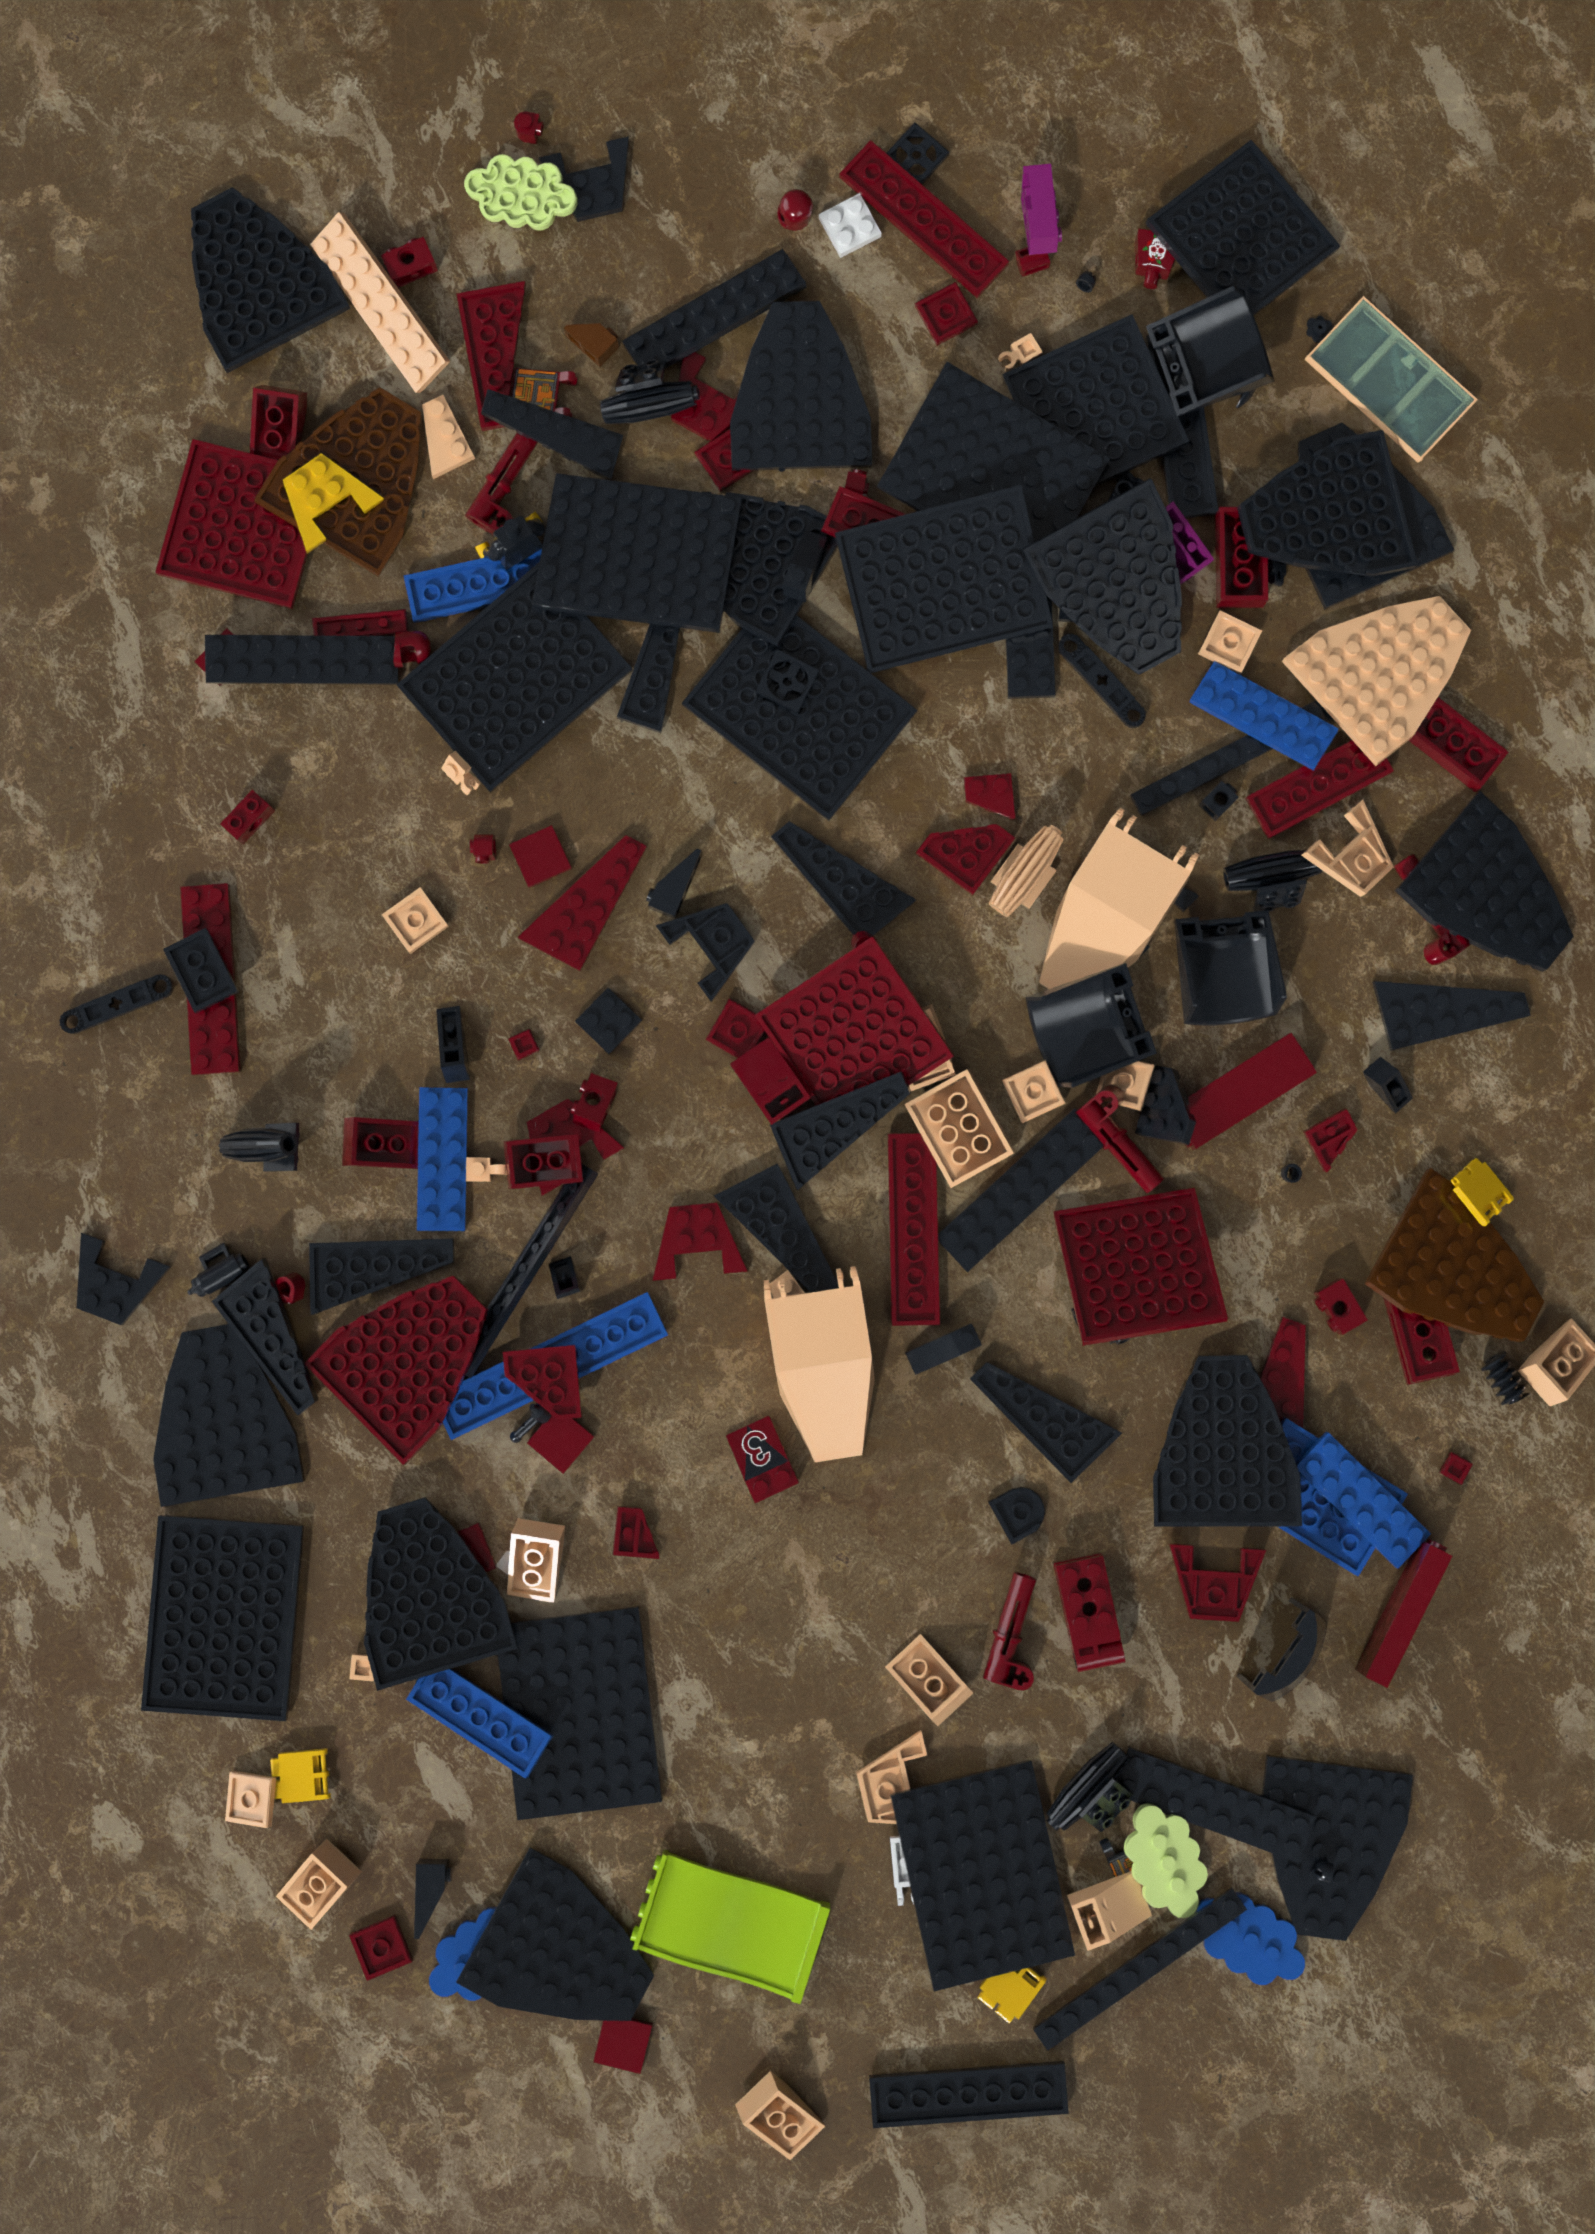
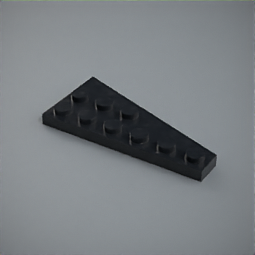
(850, 890)
(1430, 1012)
(825, 1130)
(774, 1217)
(356, 1269)
(1056, 1429)

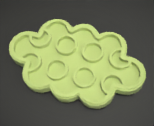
(521, 192)
(1165, 1860)

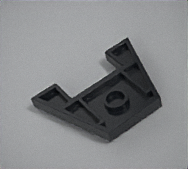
(598, 188)
(720, 938)
(109, 1292)

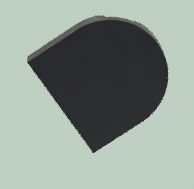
(1018, 1512)

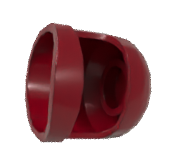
(796, 210)
(409, 641)

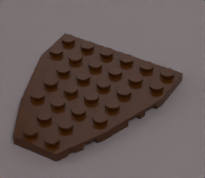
(377, 446)
(1454, 1267)

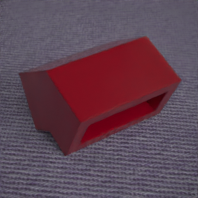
(1031, 264)

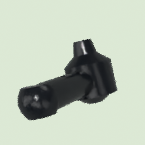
(538, 1414)

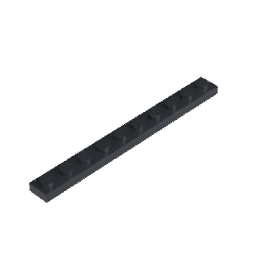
(1207, 768)
(530, 1262)
(1139, 1968)

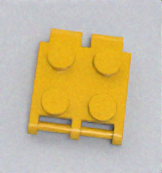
(1481, 1191)
(300, 1775)
(1012, 1991)

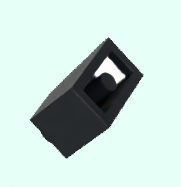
(1388, 1084)

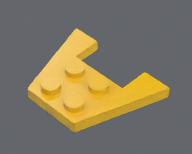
(317, 489)

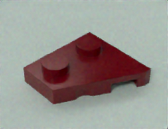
(991, 793)
(1330, 1137)
(632, 1534)

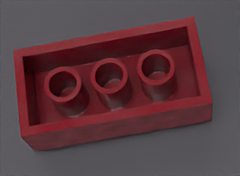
(1239, 575)

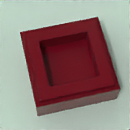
(523, 1044)
(1455, 1468)

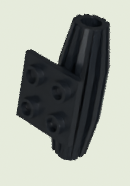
(647, 395)
(1275, 876)
(273, 1145)
(1093, 1792)

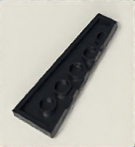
(574, 439)
(651, 679)

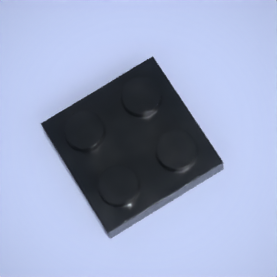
(608, 1021)

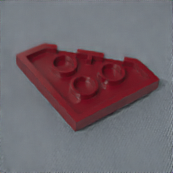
(966, 853)
(547, 1378)

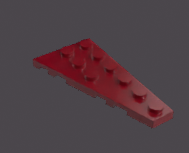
(491, 337)
(1285, 1370)

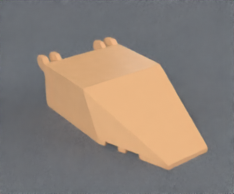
(1112, 905)
(823, 1365)

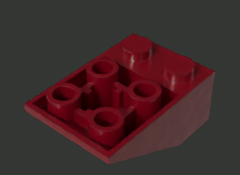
(770, 1080)

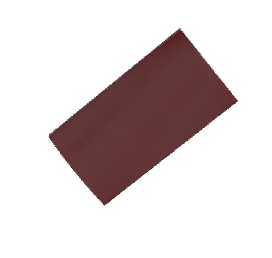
(1458, 745)

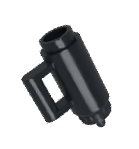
(221, 1273)

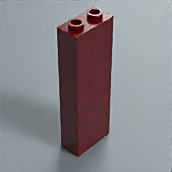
(1247, 1088)
(1403, 1612)

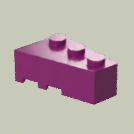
(1039, 209)
(1190, 551)

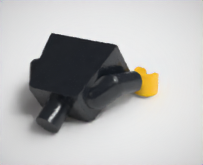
(514, 541)

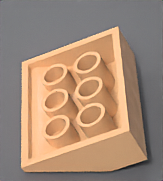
(960, 1128)

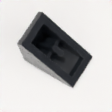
(565, 1278)

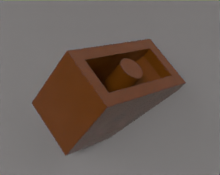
(593, 341)

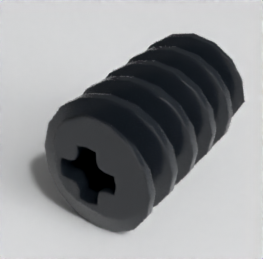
(1504, 1378)

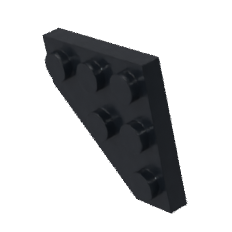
(1166, 1109)

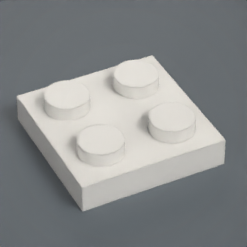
(850, 225)

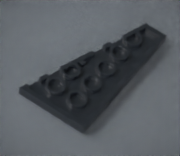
(261, 1323)

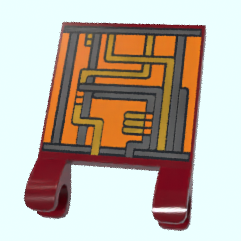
(542, 387)

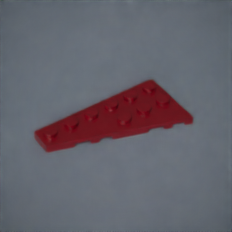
(579, 916)

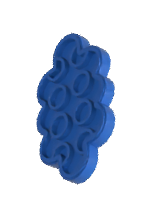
(1256, 1944)
(453, 1954)

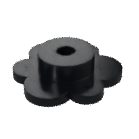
(1316, 333)

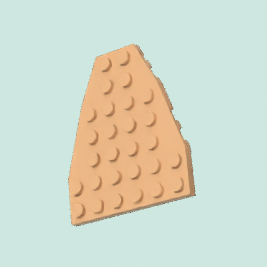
(1382, 670)

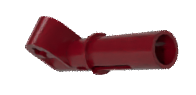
(485, 504)
(1434, 949)
(1116, 1139)
(1000, 1661)

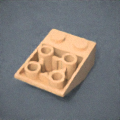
(1109, 1909)

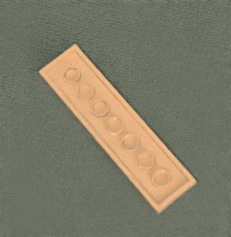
(380, 302)

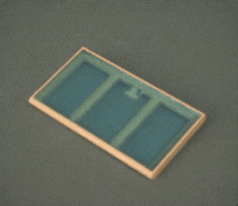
(1391, 379)

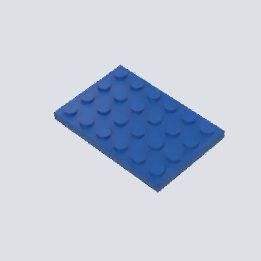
(1323, 1525)

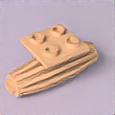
(1026, 872)

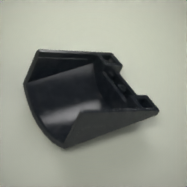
(1211, 351)
(1228, 969)
(1089, 1026)
(1297, 1659)

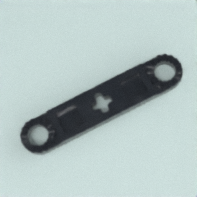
(1114, 693)
(132, 997)

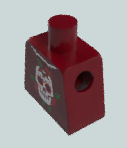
(1151, 258)

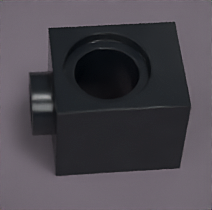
(1214, 809)

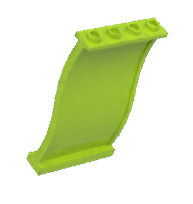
(730, 1926)

